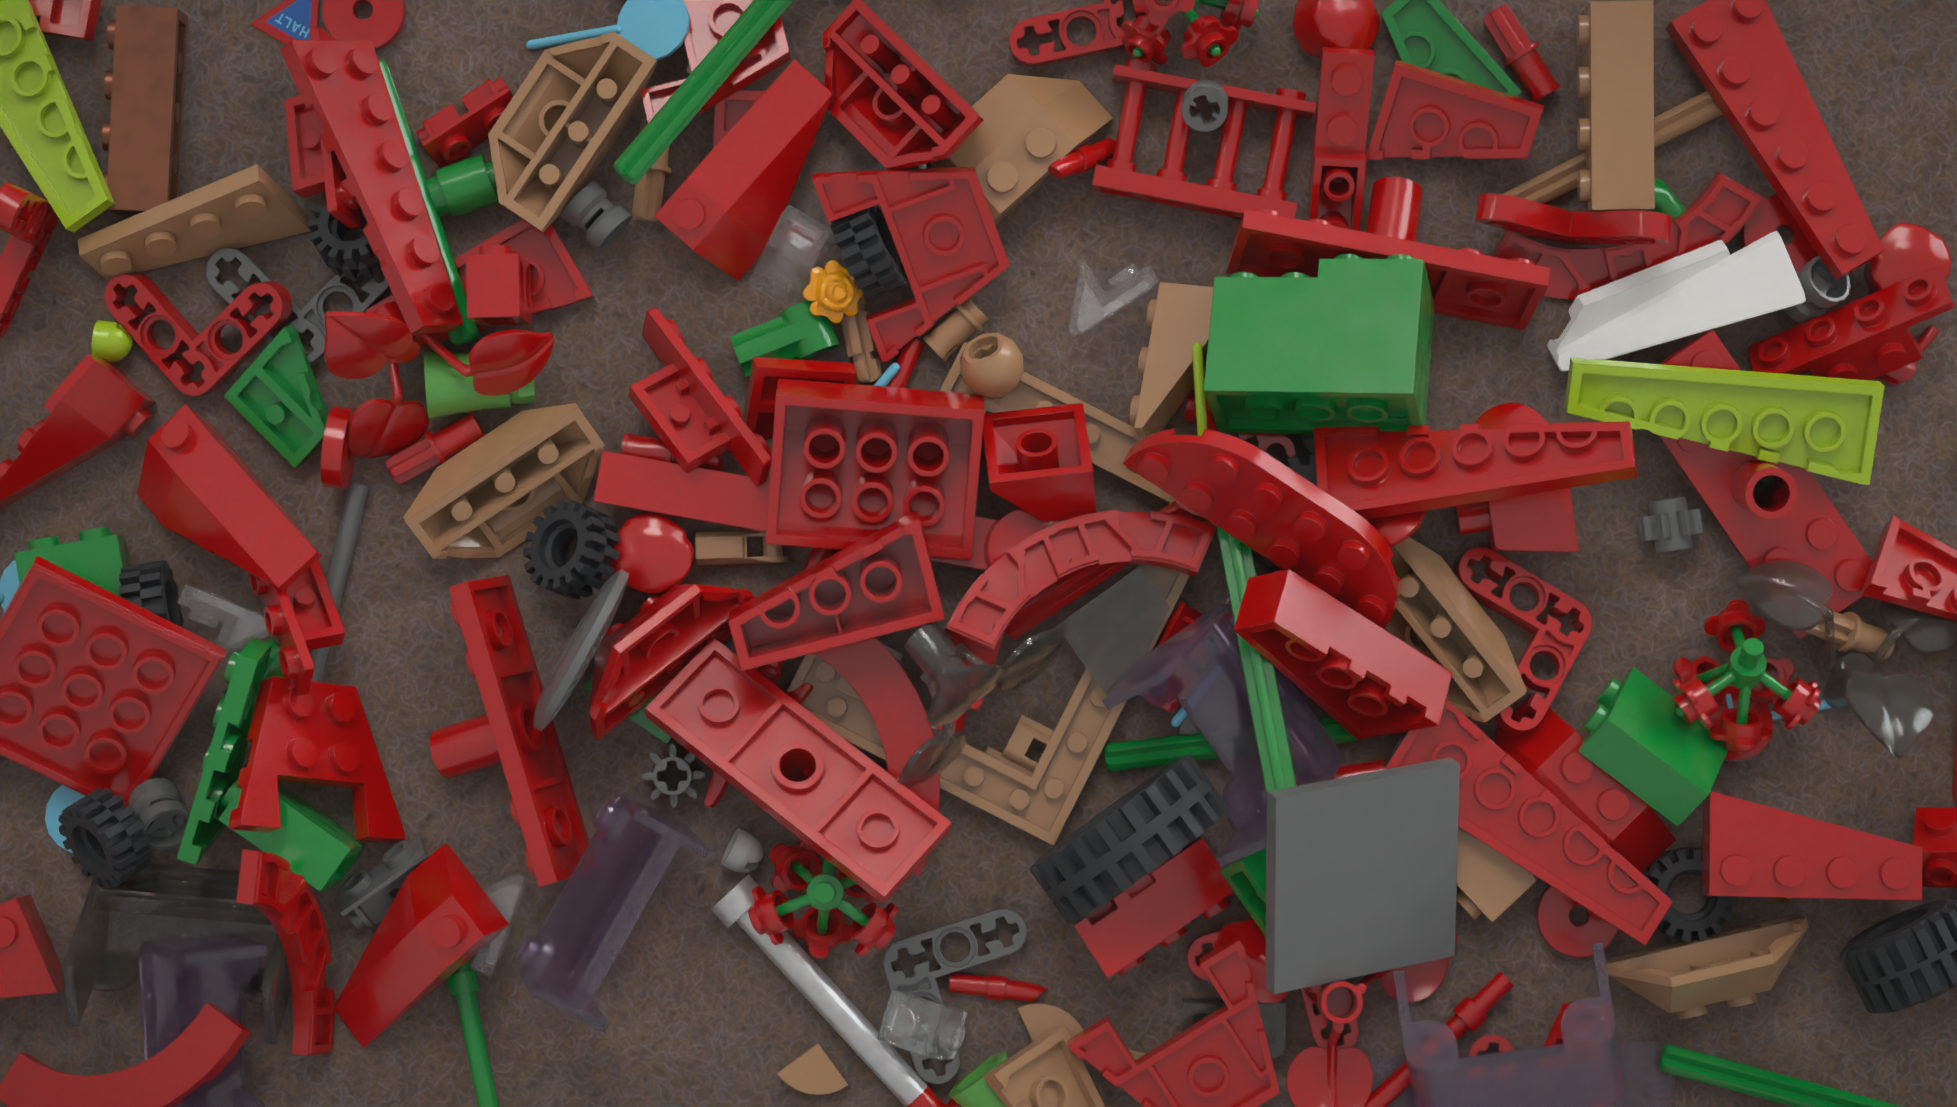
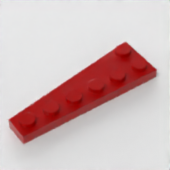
(361, 127)
(1436, 469)
(1533, 828)

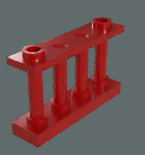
(1170, 183)

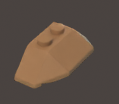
(565, 123)
(1023, 132)
(499, 484)
(1453, 630)
(1721, 968)

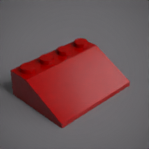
(869, 456)

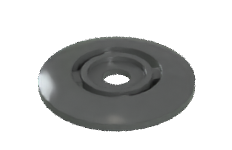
(580, 649)

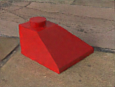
(1041, 460)

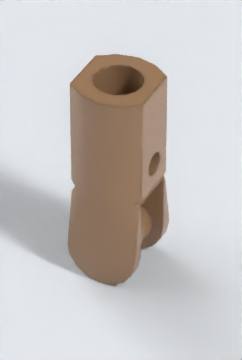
(731, 548)

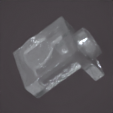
(922, 1026)

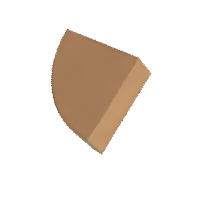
(1043, 1017)
(813, 1073)

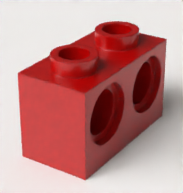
(498, 287)

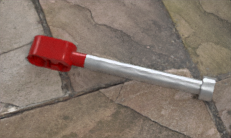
(830, 1003)

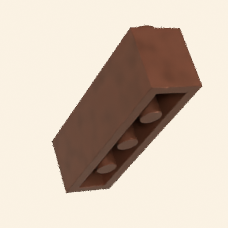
(145, 106)

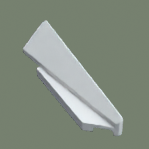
(1679, 300)

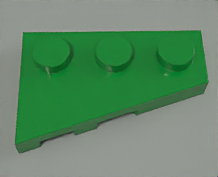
(1436, 41)

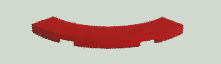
(1573, 271)
(1069, 549)
(892, 704)
(296, 916)
(156, 1082)

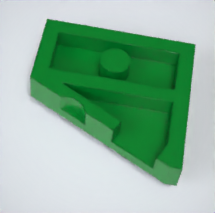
(283, 398)

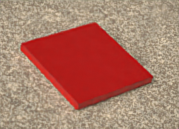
(94, 682)

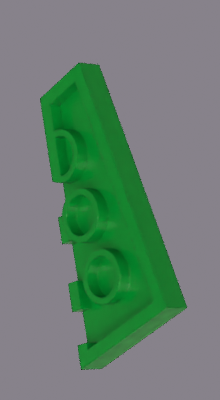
(227, 749)

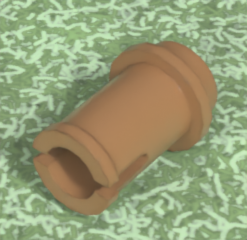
(956, 329)

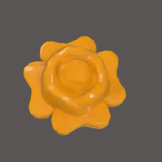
(832, 292)

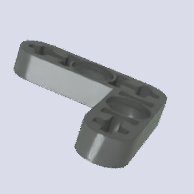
(312, 315)
(924, 980)

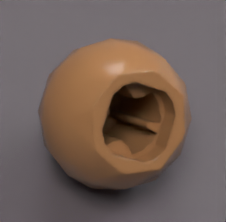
(991, 365)

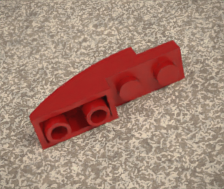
(1340, 136)

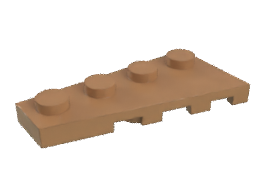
(219, 216)
(1045, 1075)

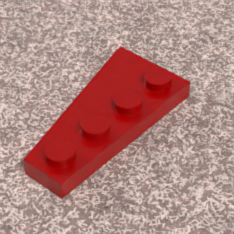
(554, 274)

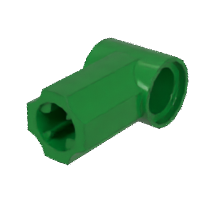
(790, 336)

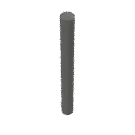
(341, 560)

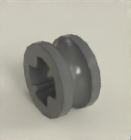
(1213, 93)

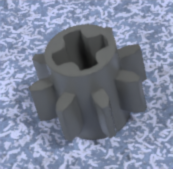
(1670, 525)
(664, 786)

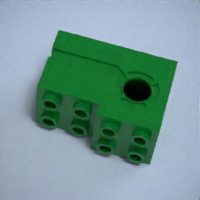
(1321, 347)

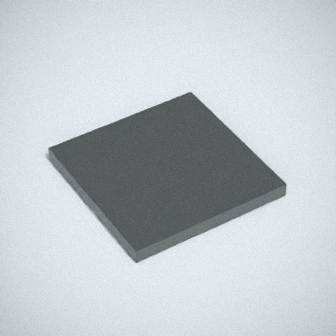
(1361, 874)

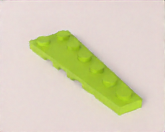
(44, 123)
(1775, 416)

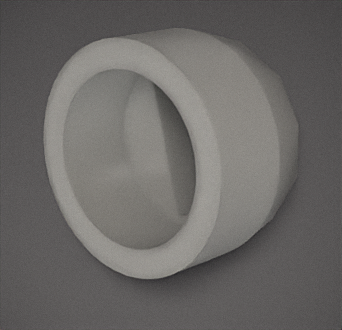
(742, 852)

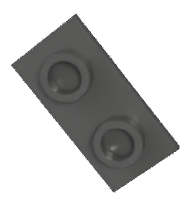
(367, 895)

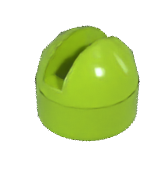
(110, 341)

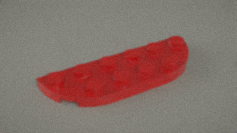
(1274, 515)

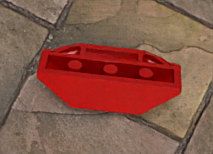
(891, 93)
(654, 646)
(1589, 792)

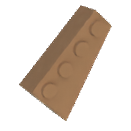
(1617, 105)

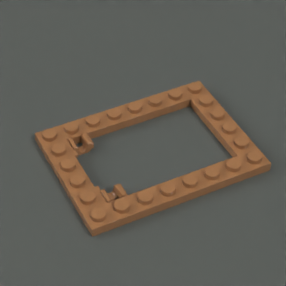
(1009, 783)

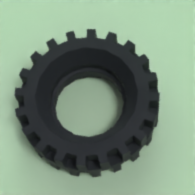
(1129, 839)

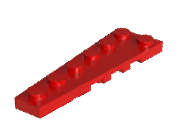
(1765, 100)

